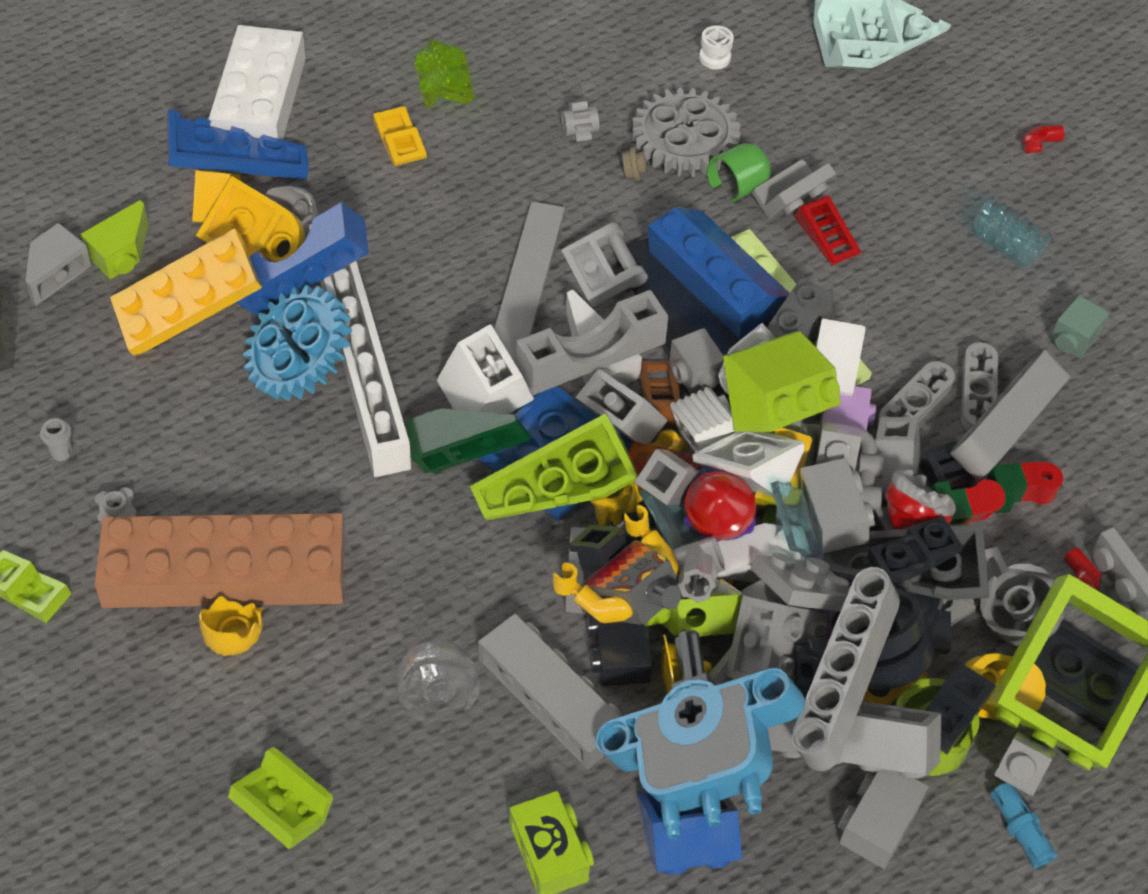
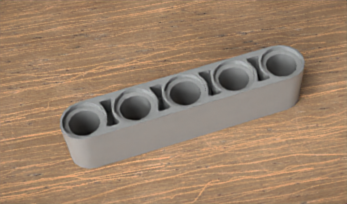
(1010, 415)
(851, 685)

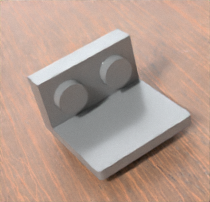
(769, 635)

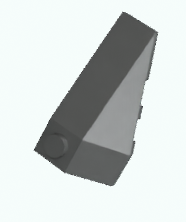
(955, 579)

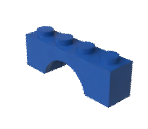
(332, 243)

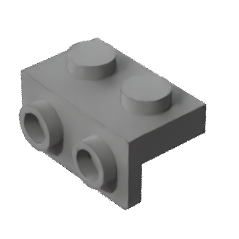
(790, 186)

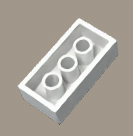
(259, 81)

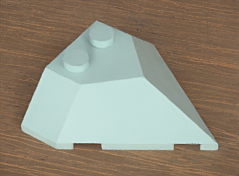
(870, 31)

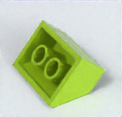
(779, 383)

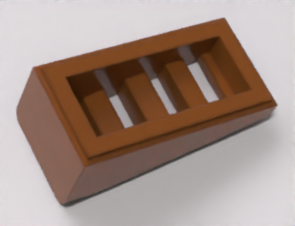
(648, 393)

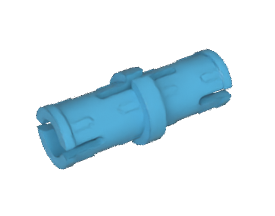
(1023, 825)

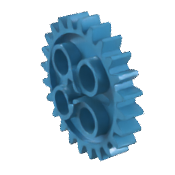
(317, 327)

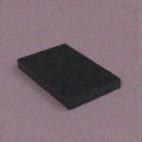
(1085, 675)

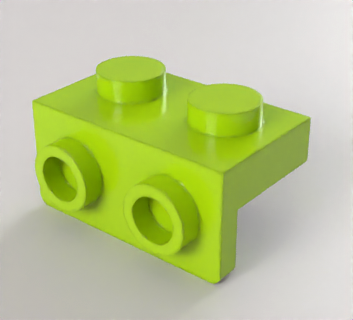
(282, 799)

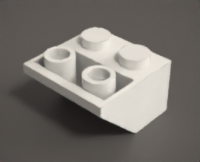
(483, 376)

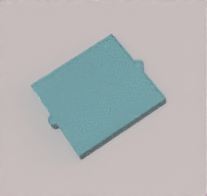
(795, 519)

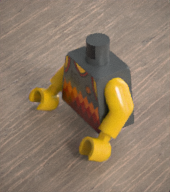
(632, 583)

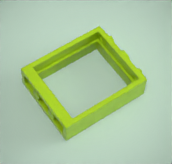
(1046, 732)

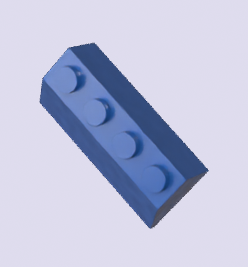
(715, 269)

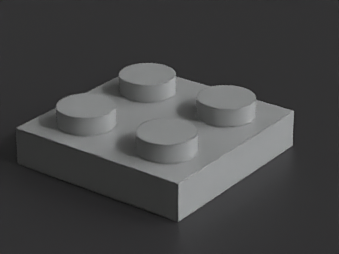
(802, 582)

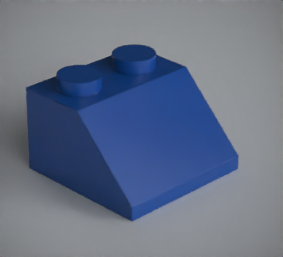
(697, 840)

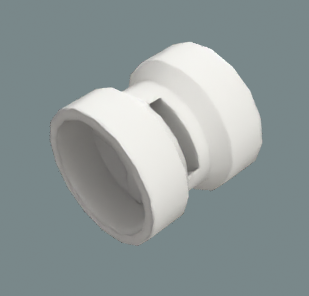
(716, 47)

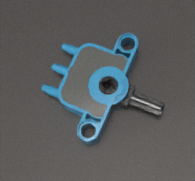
(703, 737)

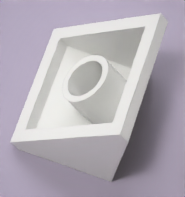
(754, 458)

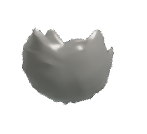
(297, 201)

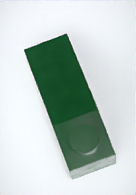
(456, 436)

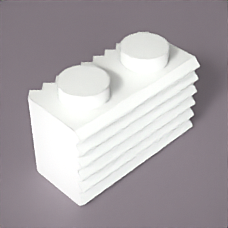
(703, 418)

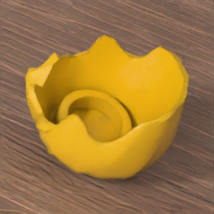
(230, 627)

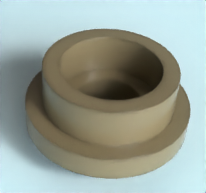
(634, 163)

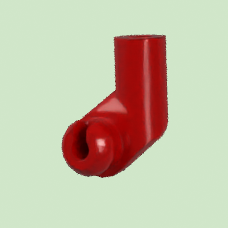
(1039, 134)
(1084, 568)

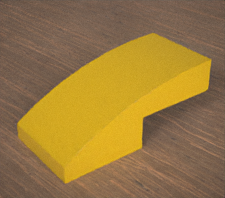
(399, 136)

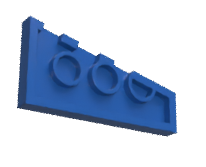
(217, 149)

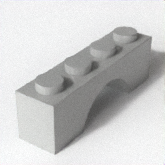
(629, 330)

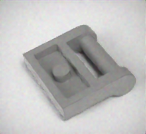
(593, 269)

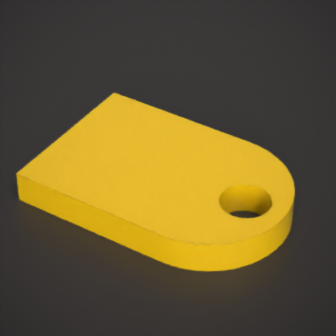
(256, 219)

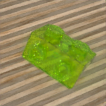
(443, 74)

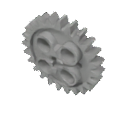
(684, 131)

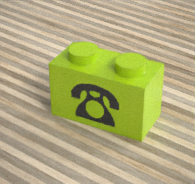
(550, 843)

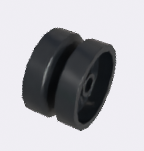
(907, 647)

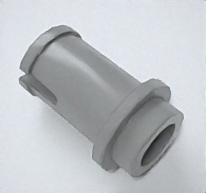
(56, 436)

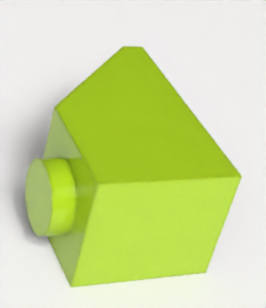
(118, 241)

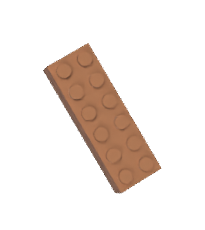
(230, 556)

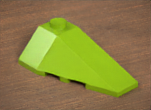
(565, 472)

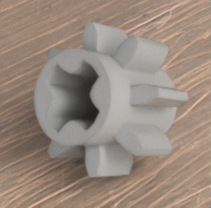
(580, 121)

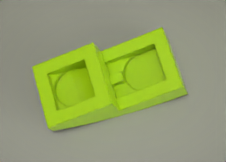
(30, 589)

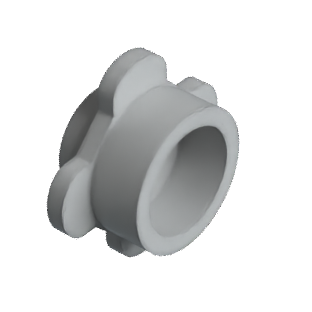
(107, 500)

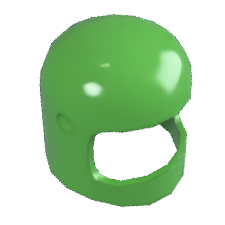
(748, 165)

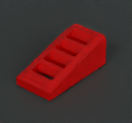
(825, 206)

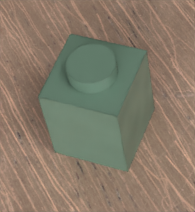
(1079, 327)

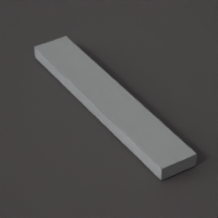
(529, 274)

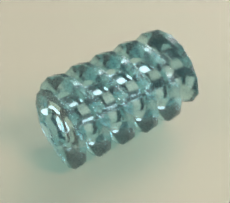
(1009, 234)

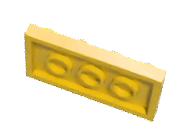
(185, 292)

